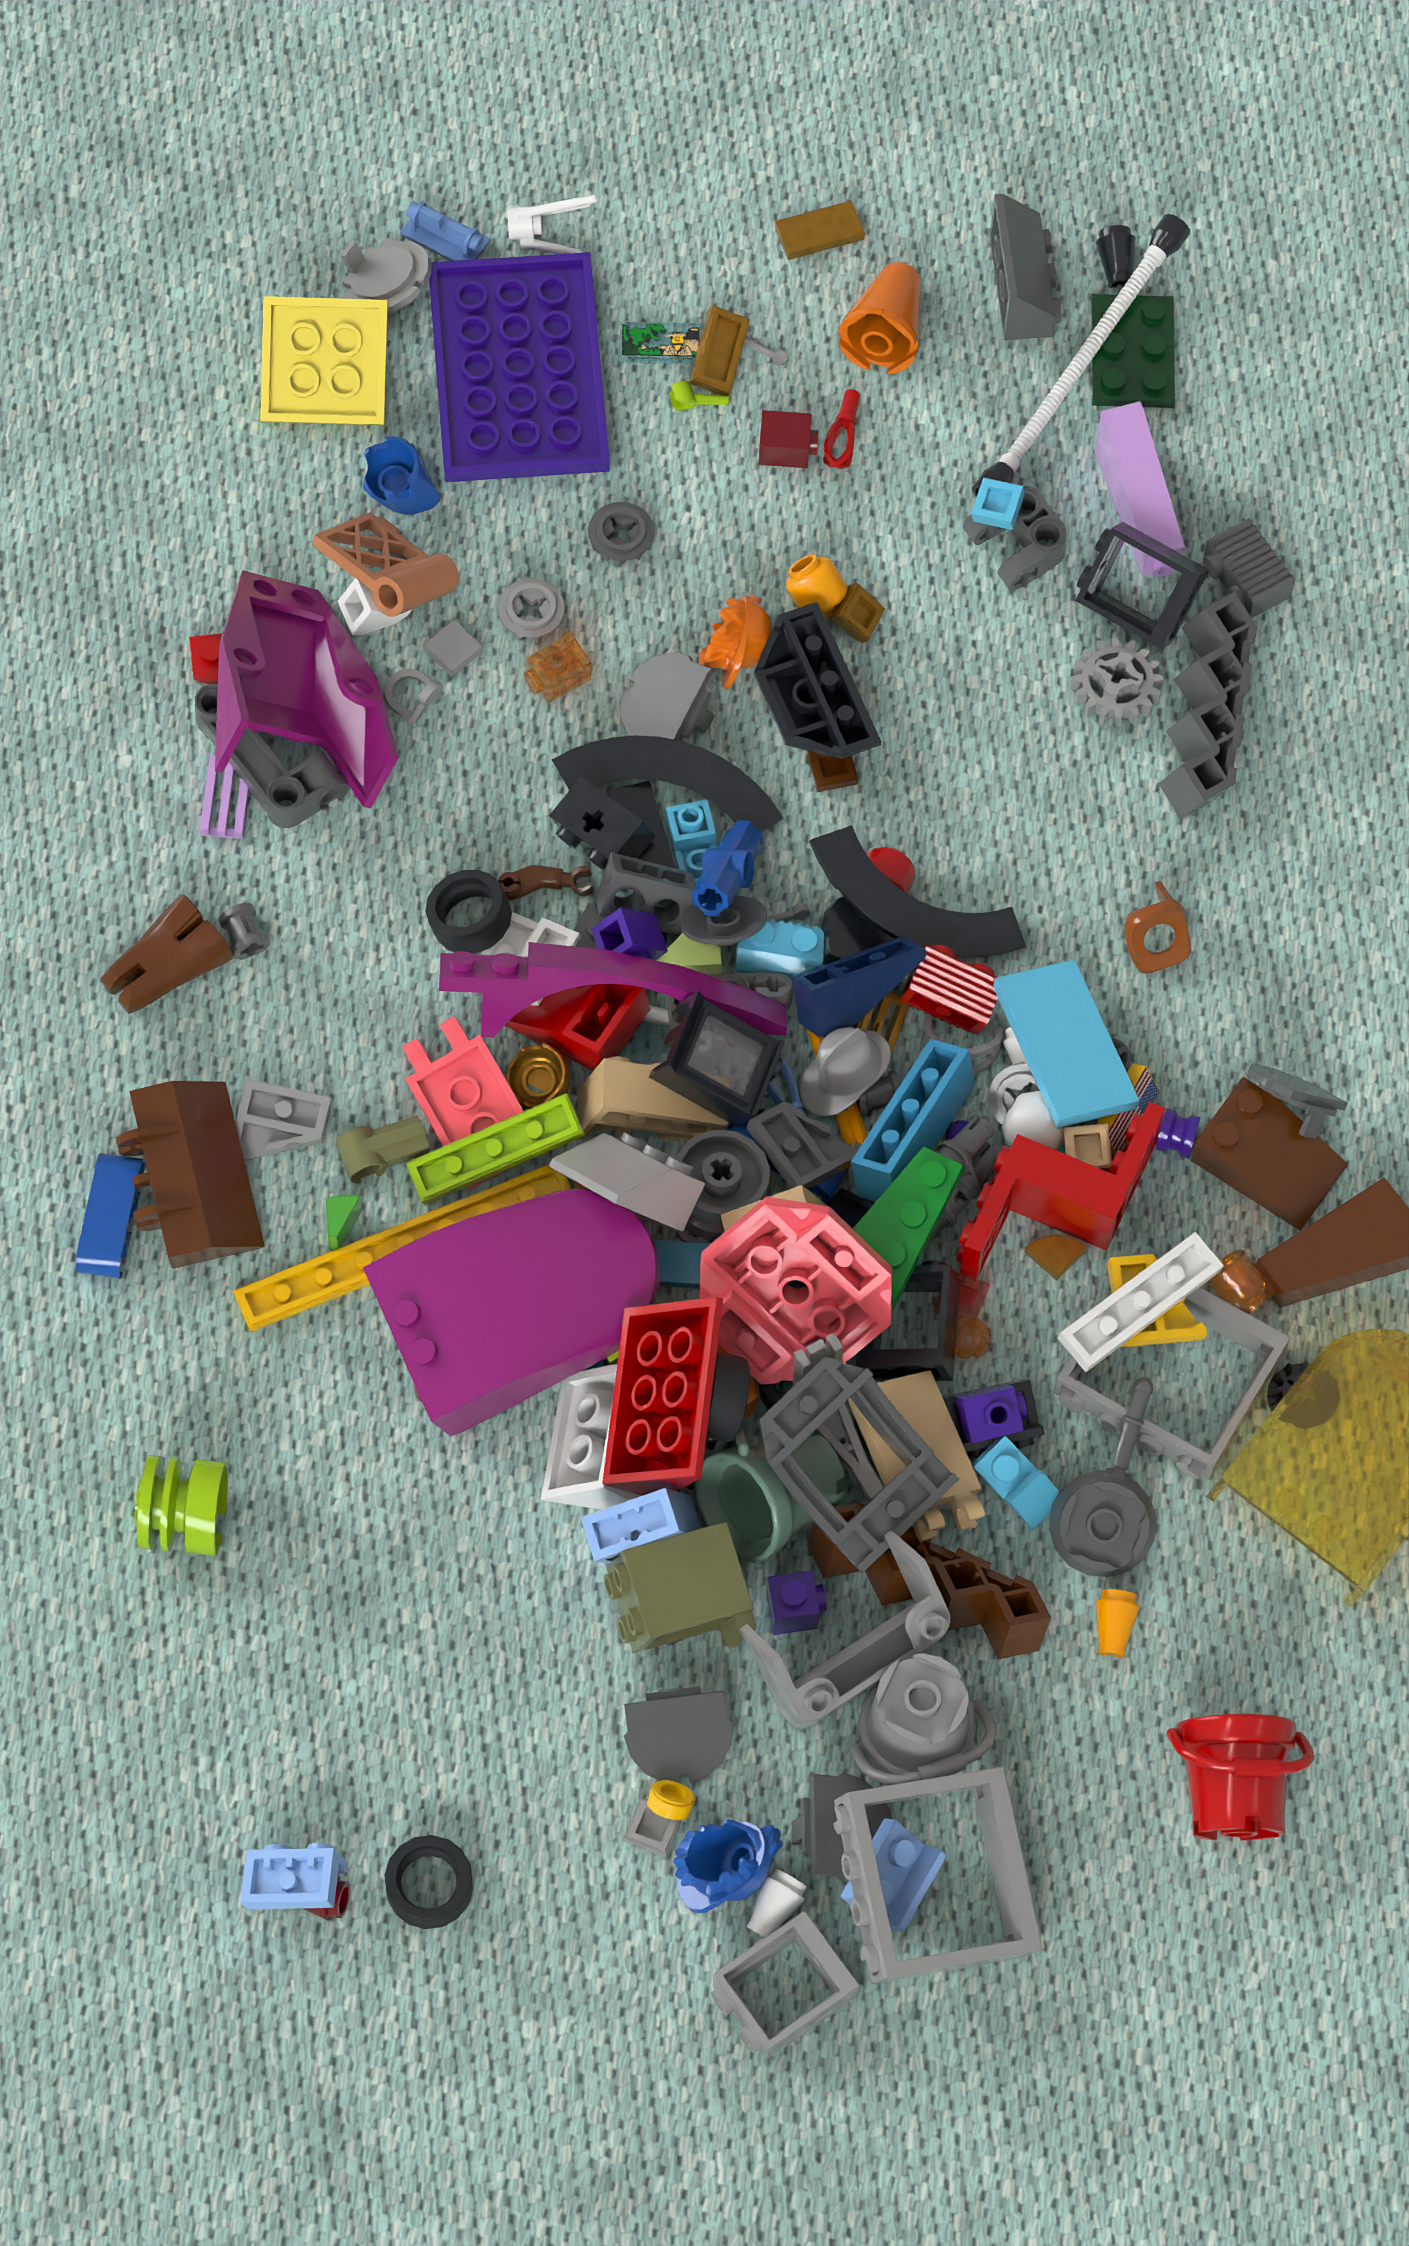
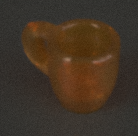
(1240, 1282)

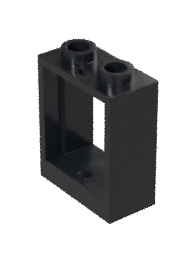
(1170, 621)
(897, 1363)

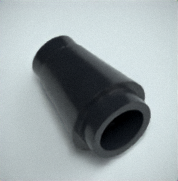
(1116, 253)

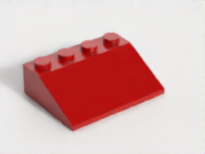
(662, 1395)

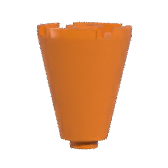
(885, 321)

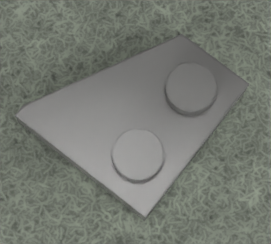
(279, 1119)

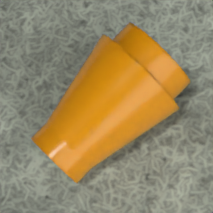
(1115, 1620)

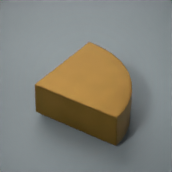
(1055, 1253)

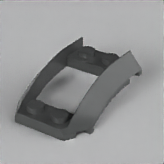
(893, 1507)

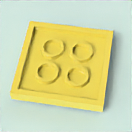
(324, 360)

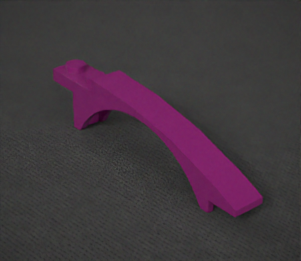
(515, 982)

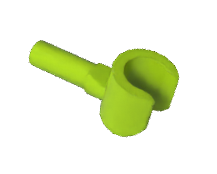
(684, 398)

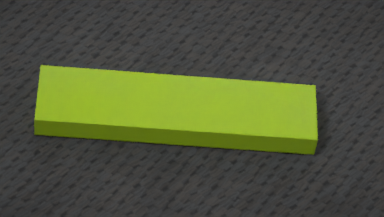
(495, 1149)

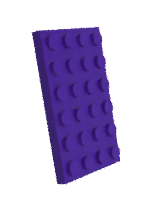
(518, 367)

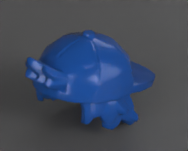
(724, 1863)

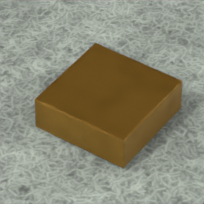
(858, 613)

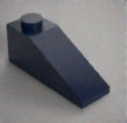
(852, 986)

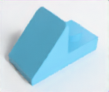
(1017, 1481)

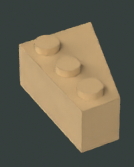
(627, 1100)

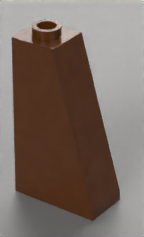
(1342, 1249)

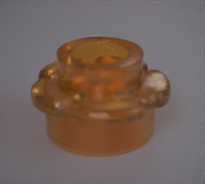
(980, 1333)

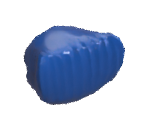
(399, 477)

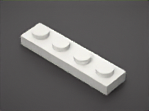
(1140, 1302)

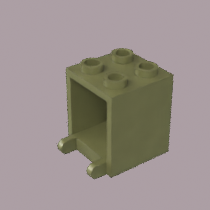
(680, 1589)

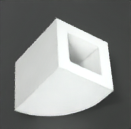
(361, 611)

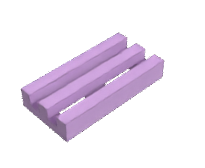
(221, 829)

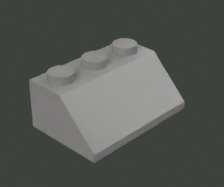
(634, 1177)

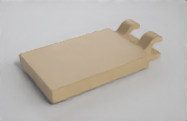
(925, 1410)

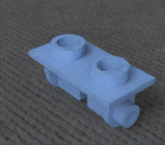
(443, 234)

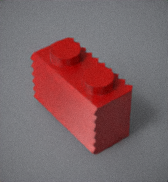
(952, 989)

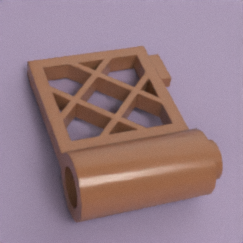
(401, 582)

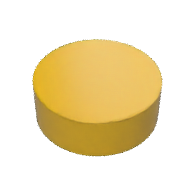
(671, 1800)

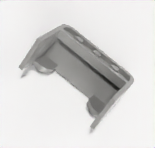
(865, 1660)

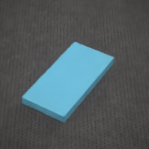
(1066, 1043)

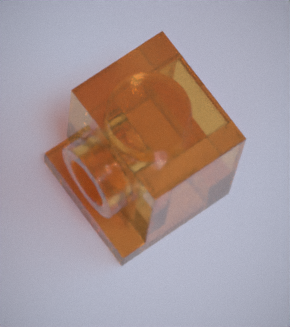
(560, 680)

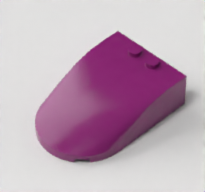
(513, 1300)

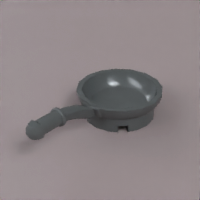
(1104, 1517)

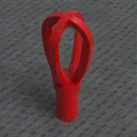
(847, 420)

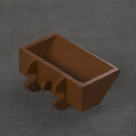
(193, 1171)

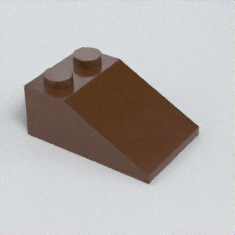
(1260, 1154)

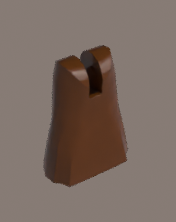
(166, 956)

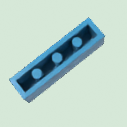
(914, 1116)

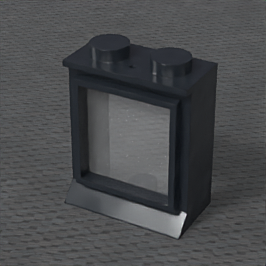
(719, 1061)

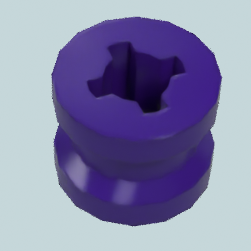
(1177, 1133)

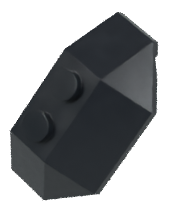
(812, 687)

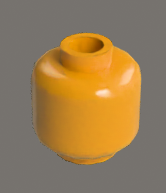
(816, 580)

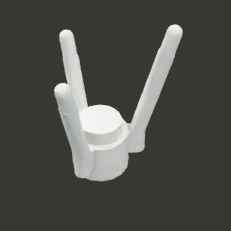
(527, 222)

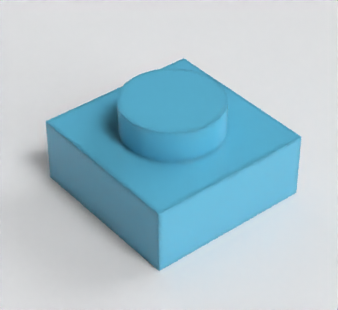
(998, 503)

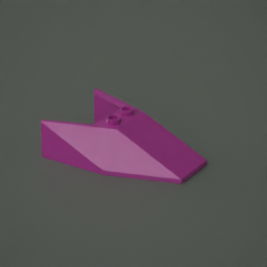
(300, 677)

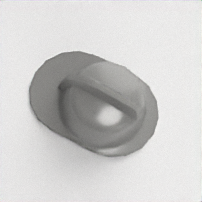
(843, 1070)

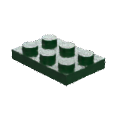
(1136, 355)

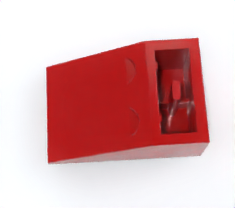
(585, 1021)

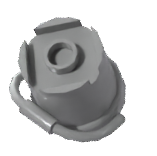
(920, 1723)

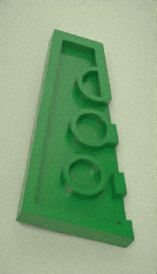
(908, 1213)

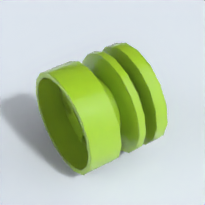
(181, 1504)

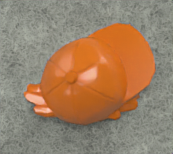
(738, 638)

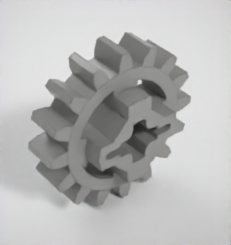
(1117, 701)

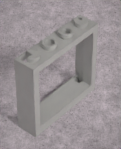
(1153, 1439)
(1004, 1859)

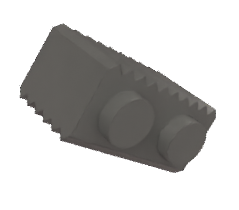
(1248, 567)

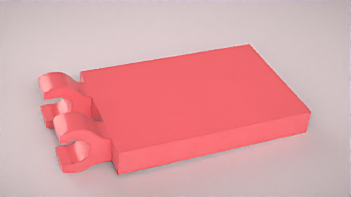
(461, 1089)

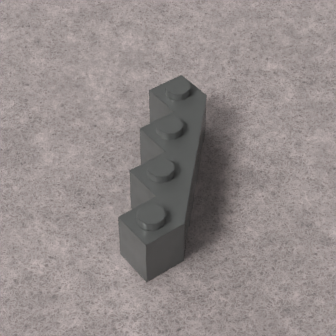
(1215, 692)

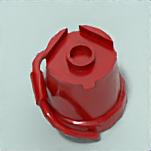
(1239, 1772)

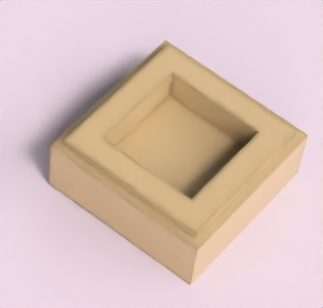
(1089, 1144)

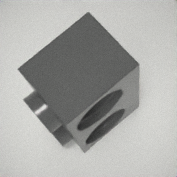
(649, 885)

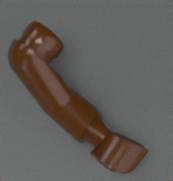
(535, 877)

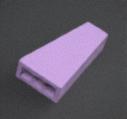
(1137, 481)

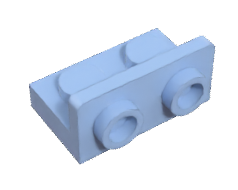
(904, 1871)
(291, 1877)

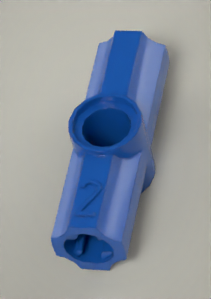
(727, 868)

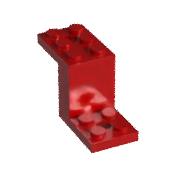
(1059, 1191)

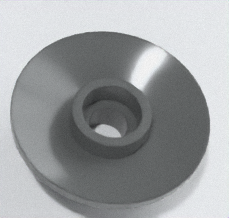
(735, 923)

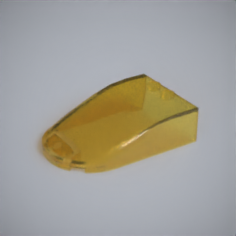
(1337, 1456)

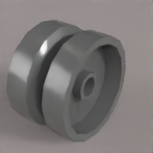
(733, 1176)

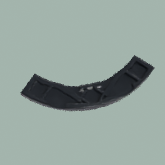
(672, 763)
(901, 914)

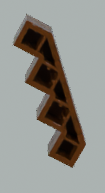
(973, 1593)

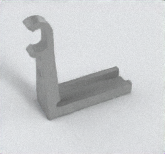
(839, 1424)

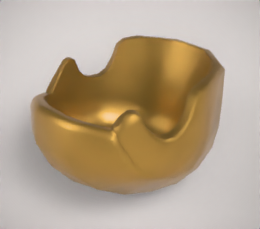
(539, 1067)

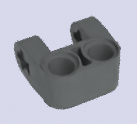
(1028, 530)

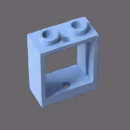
(639, 1522)

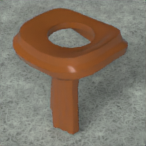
(1140, 921)

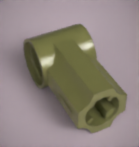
(372, 1151)

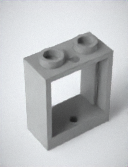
(822, 1958)

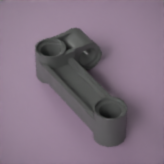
(307, 785)

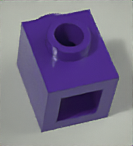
(631, 934)
(991, 1412)
(794, 1602)

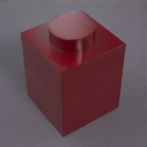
(786, 439)

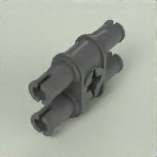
(978, 1159)

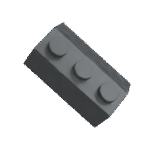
(1023, 271)

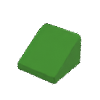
(341, 1217)

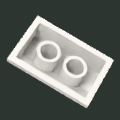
(580, 1442)

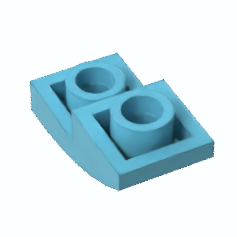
(691, 834)

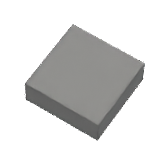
(453, 648)
(650, 1830)

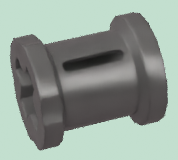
(243, 930)

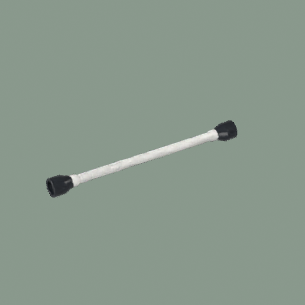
(1164, 241)

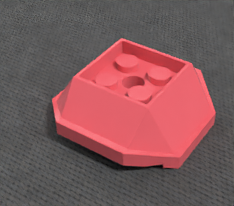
(770, 1320)

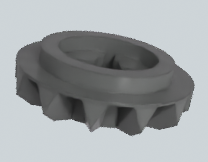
(625, 517)

